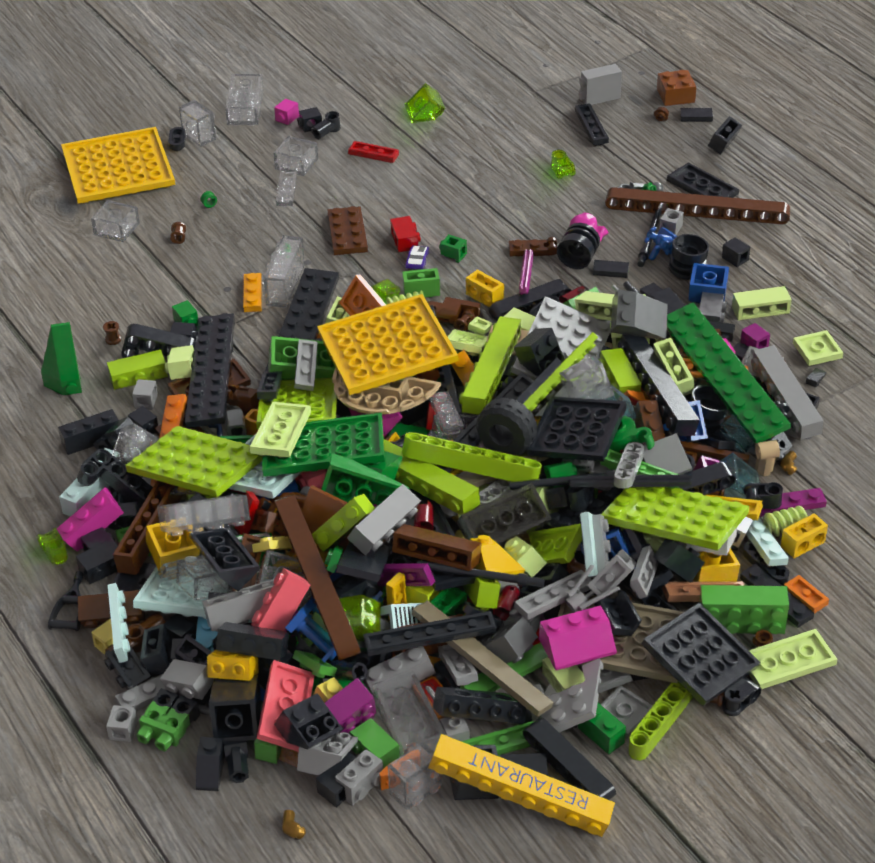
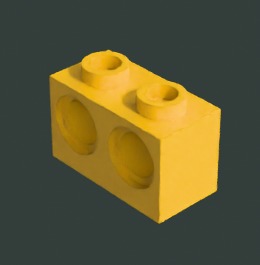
(484, 288)
(804, 535)
(231, 666)

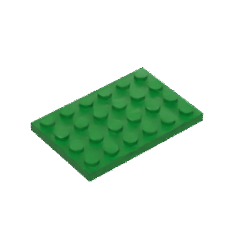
(350, 437)

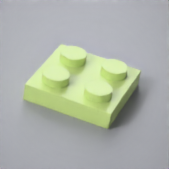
(817, 348)

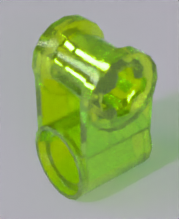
(562, 164)
(386, 289)
(53, 546)

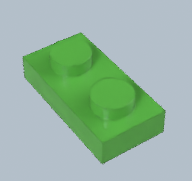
(312, 662)

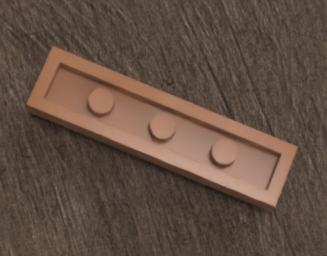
(689, 591)

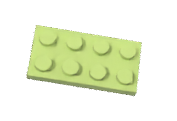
(467, 341)
(280, 429)
(791, 658)

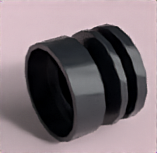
(578, 246)
(685, 252)
(712, 407)

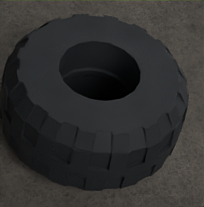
(511, 414)

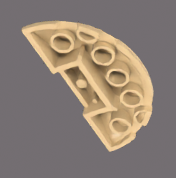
(387, 398)

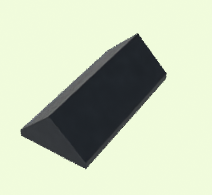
(226, 556)

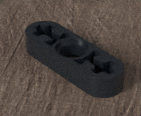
(755, 558)

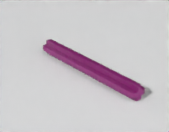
(526, 272)

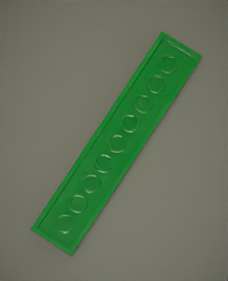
(726, 374)

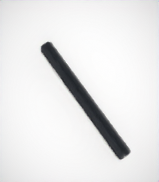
(640, 481)

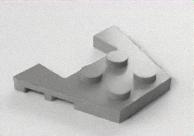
(577, 702)

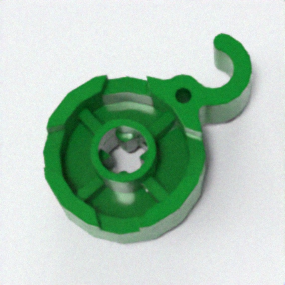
(629, 433)

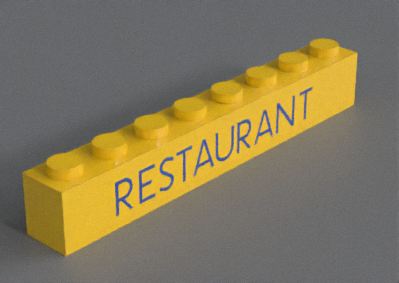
(521, 785)

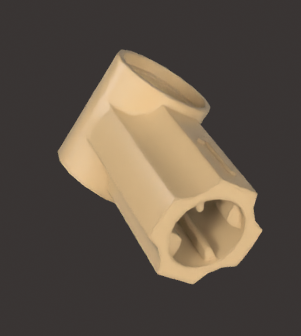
(766, 454)

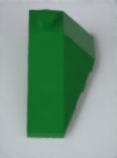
(60, 363)
(350, 479)

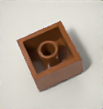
(676, 87)

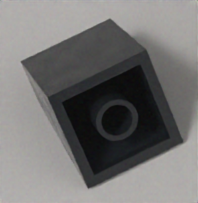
(235, 709)

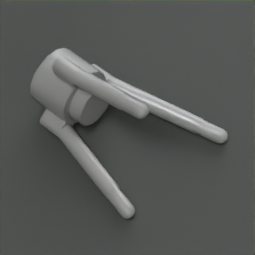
(579, 601)

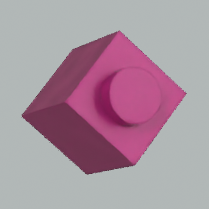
(286, 111)

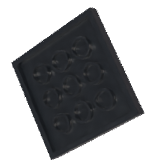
(577, 428)
(700, 654)

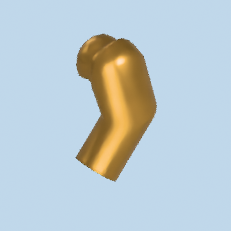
(787, 463)
(291, 827)

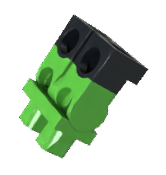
(167, 719)

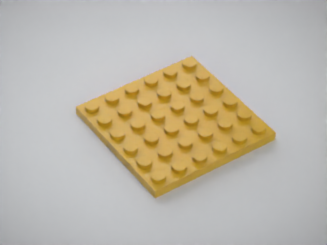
(117, 165)
(387, 344)

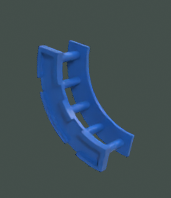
(303, 622)

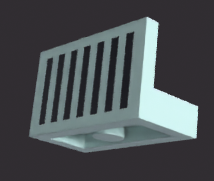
(400, 614)

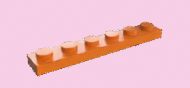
(173, 416)

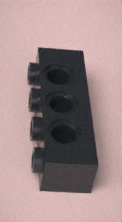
(478, 705)

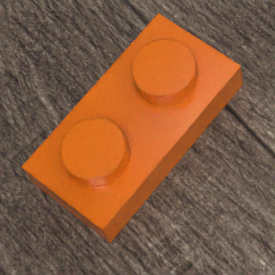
(807, 593)

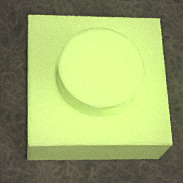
(480, 326)

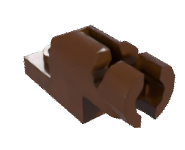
(452, 309)
(243, 397)

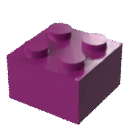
(352, 706)

